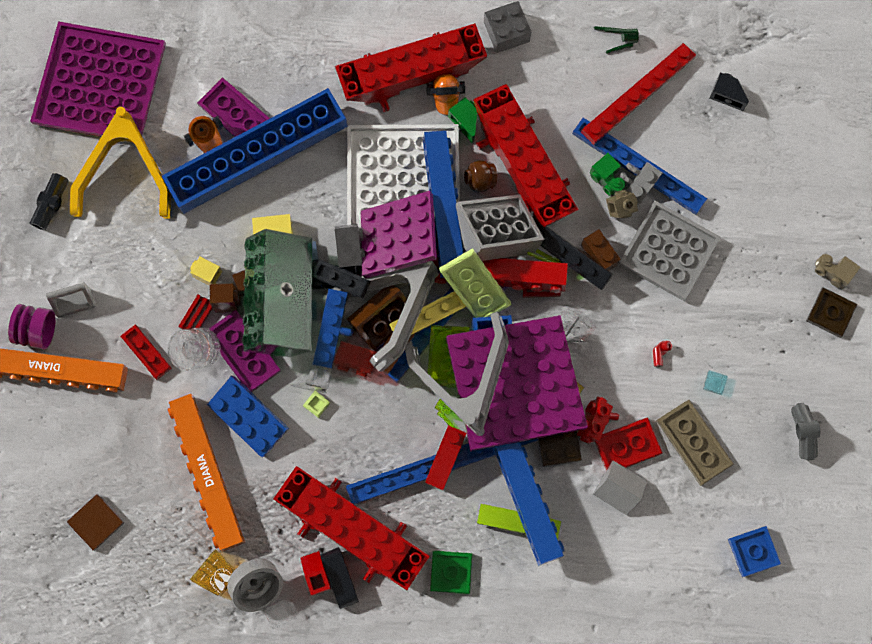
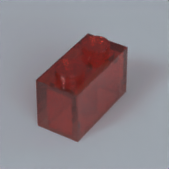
(354, 359)

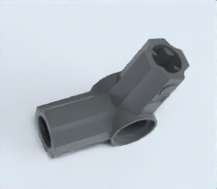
(807, 431)

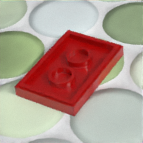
(629, 444)

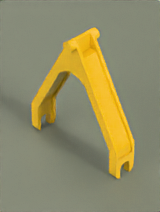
(120, 129)

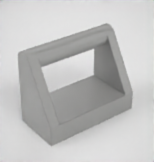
(71, 299)

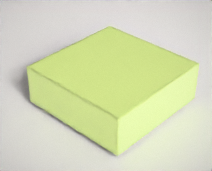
(316, 404)

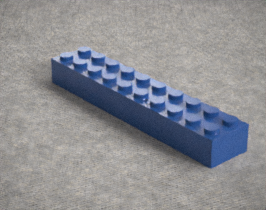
(255, 151)

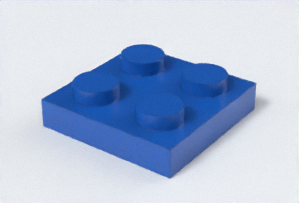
(754, 551)

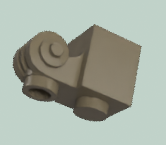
(840, 274)

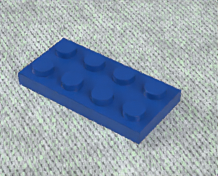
(247, 416)

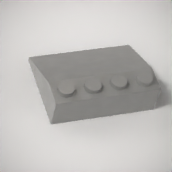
(498, 227)

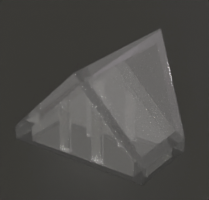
(576, 325)
(314, 379)

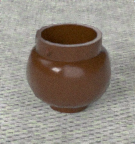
(481, 176)

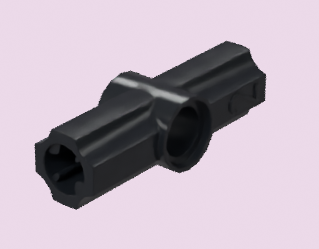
(49, 201)

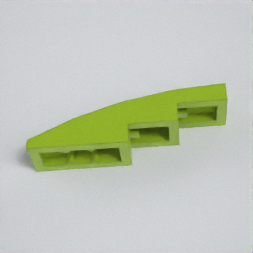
(505, 519)

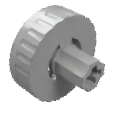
(250, 577)

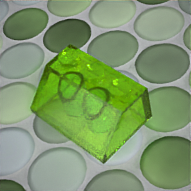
(439, 358)

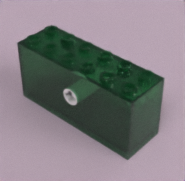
(277, 294)

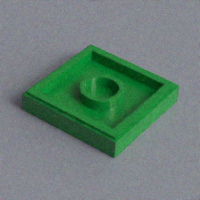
(451, 572)

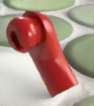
(659, 351)

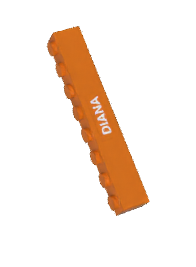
(62, 370)
(206, 473)

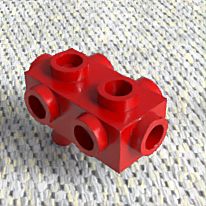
(597, 417)

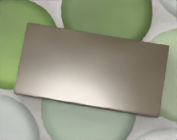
(694, 442)

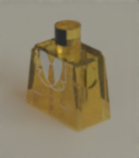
(214, 574)

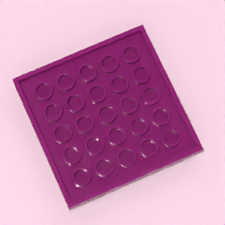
(93, 75)
(535, 386)

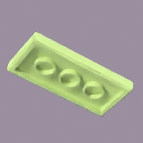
(475, 285)

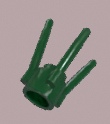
(628, 36)

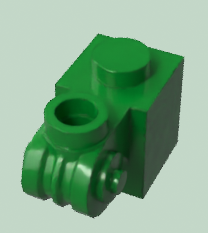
(603, 173)

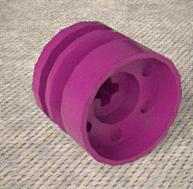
(32, 326)

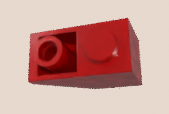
(315, 573)

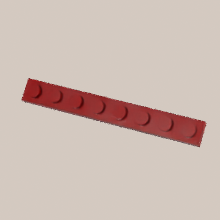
(638, 93)

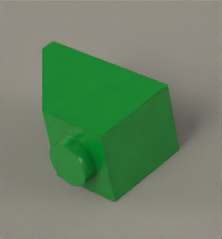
(465, 115)

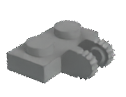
(643, 182)

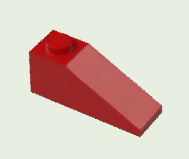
(445, 457)

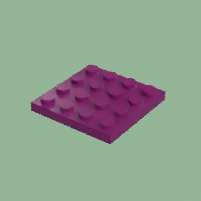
(398, 235)

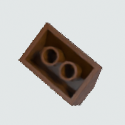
(373, 317)

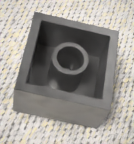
(507, 26)
(348, 245)

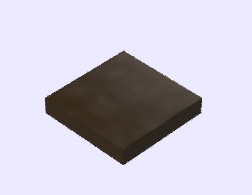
(831, 312)

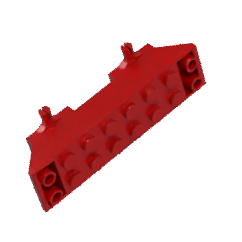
(388, 72)
(523, 156)
(351, 528)

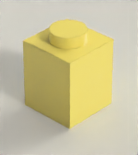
(205, 271)

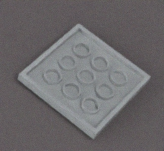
(669, 250)

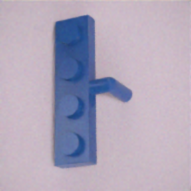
(331, 328)

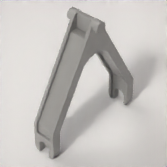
(420, 280)
(475, 407)

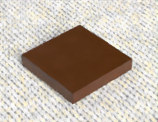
(95, 522)

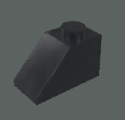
(729, 92)

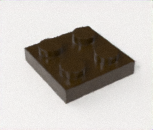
(560, 449)

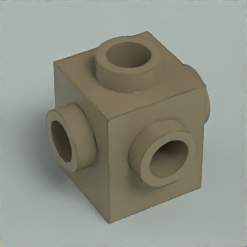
(622, 204)

